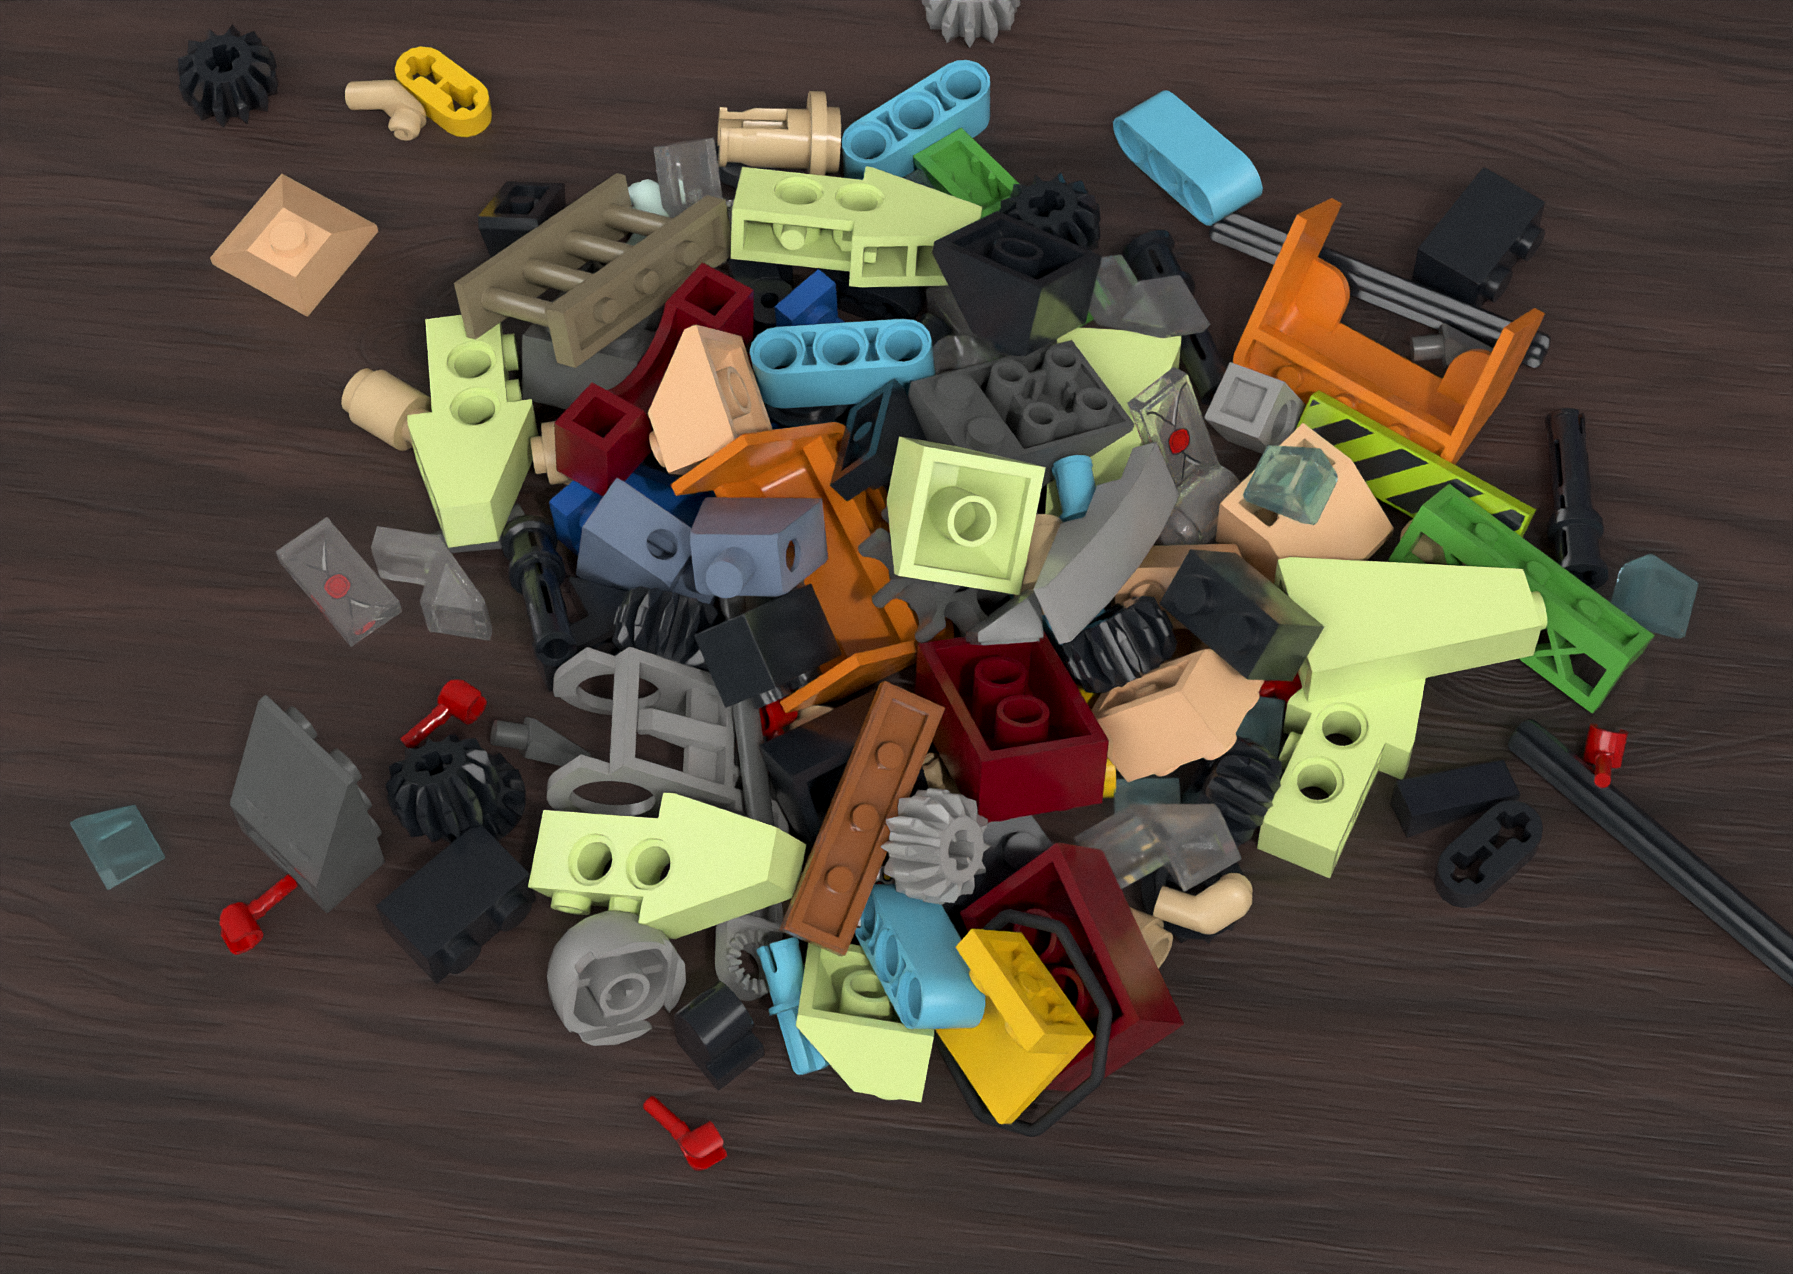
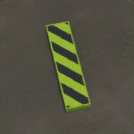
(1402, 470)

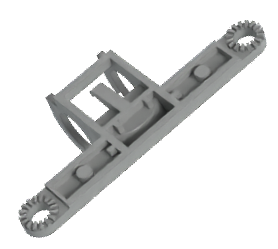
(692, 716)

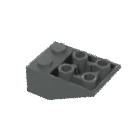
(560, 384)
(1023, 407)
(305, 806)

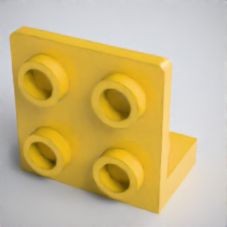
(1025, 1027)

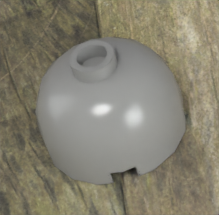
(613, 976)

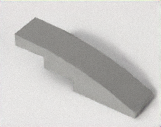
(1104, 548)

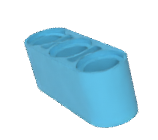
(938, 105)
(1187, 157)
(816, 349)
(917, 961)

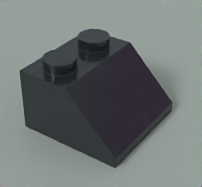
(1017, 282)
(810, 762)

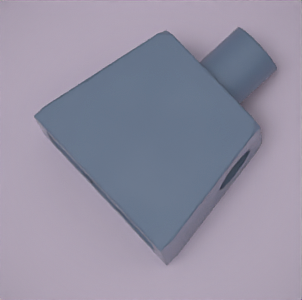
(636, 545)
(744, 546)

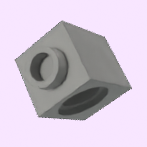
(1254, 409)

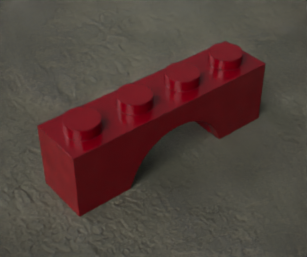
(609, 430)

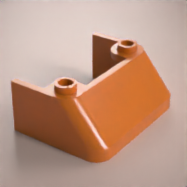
(1301, 341)
(801, 465)

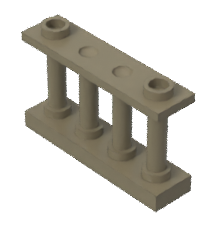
(602, 303)

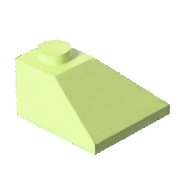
(961, 515)
(857, 1027)

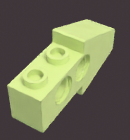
(870, 226)
(478, 434)
(1383, 733)
(716, 859)

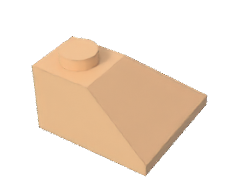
(294, 244)
(704, 400)

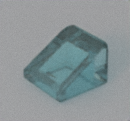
(1292, 482)
(1655, 595)
(117, 843)

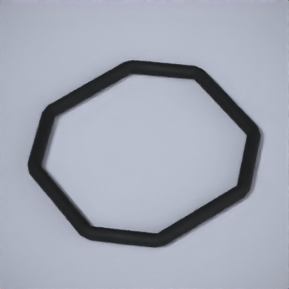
(1101, 1041)

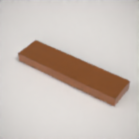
(849, 841)

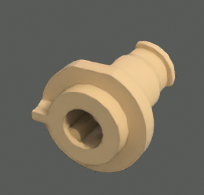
(782, 137)

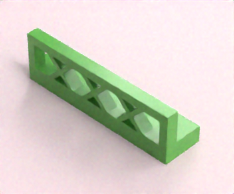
(1571, 606)

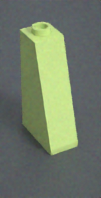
(1127, 366)
(1407, 620)

